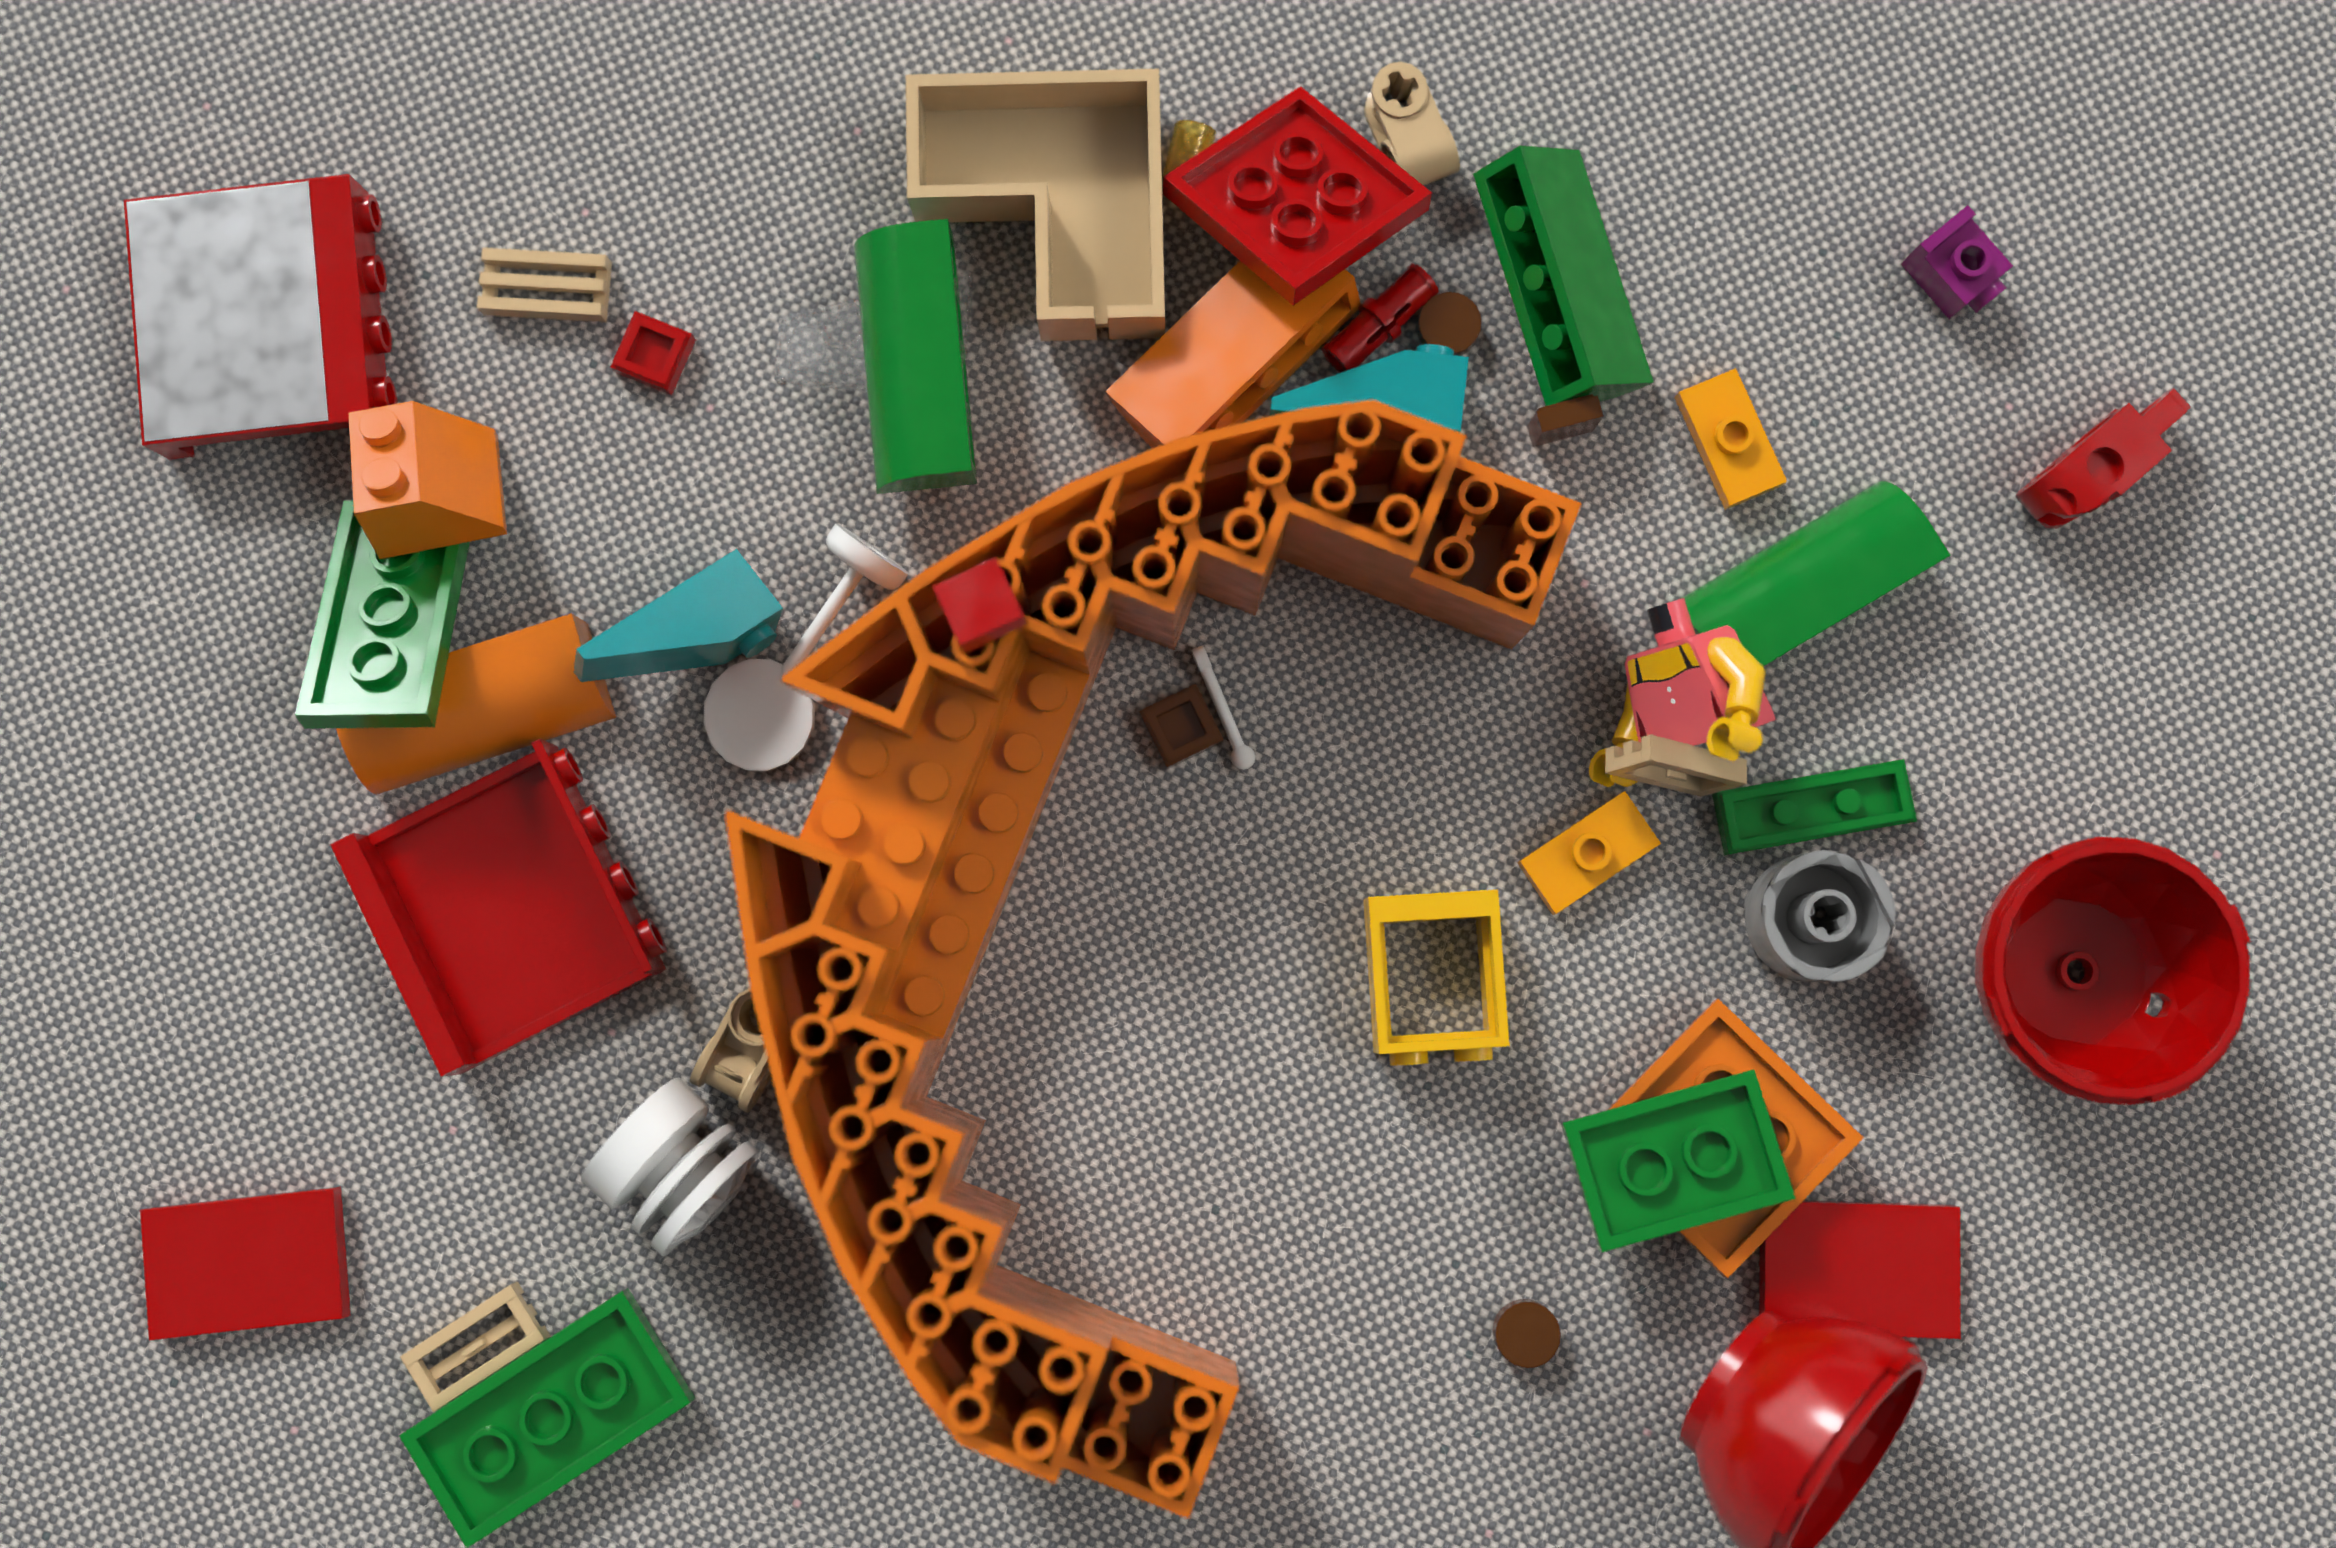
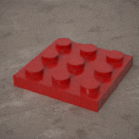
(1296, 194)

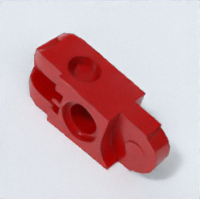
(2103, 462)

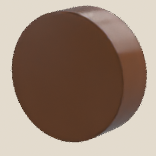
(1449, 321)
(1526, 1333)

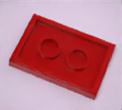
(245, 1263)
(1867, 1265)

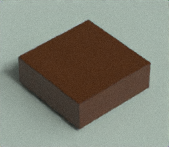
(1565, 420)
(1181, 726)

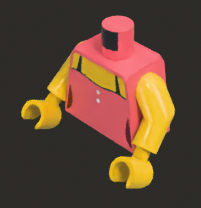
(1690, 691)

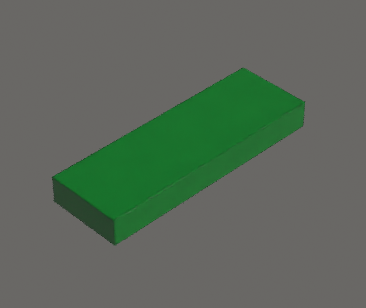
(1814, 807)

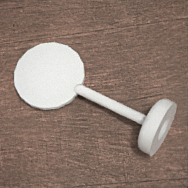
(749, 710)

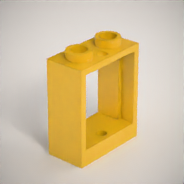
(1467, 1045)

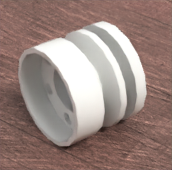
(670, 1166)

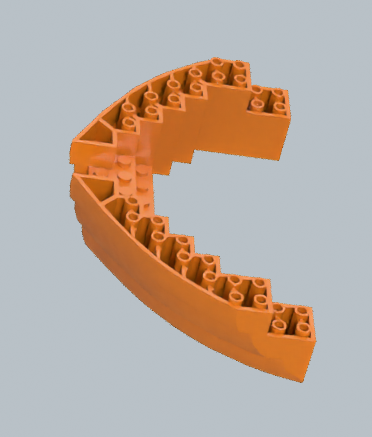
(894, 887)

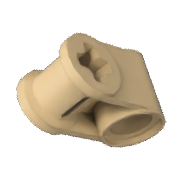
(1412, 134)
(735, 1057)

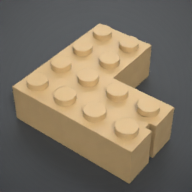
(1059, 152)

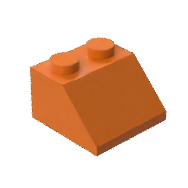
(424, 478)

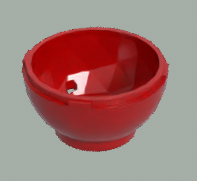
(2140, 929)
(1798, 1424)

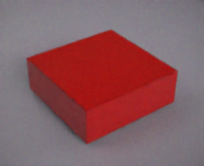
(653, 353)
(980, 605)

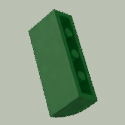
(1562, 275)
(914, 357)
(1820, 572)

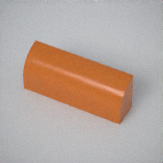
(1228, 355)
(490, 704)

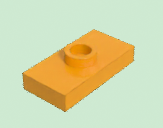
(1730, 439)
(1589, 853)

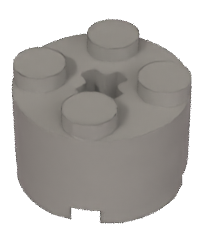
(1848, 939)

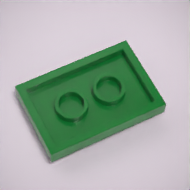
(1677, 1161)

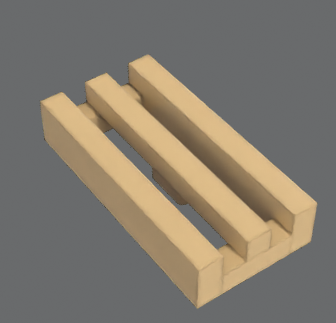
(499, 258)
(1675, 766)
(522, 1316)

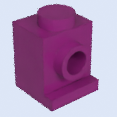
(1944, 278)

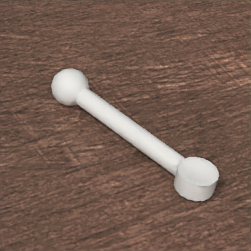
(1242, 755)

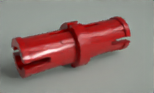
(1380, 319)

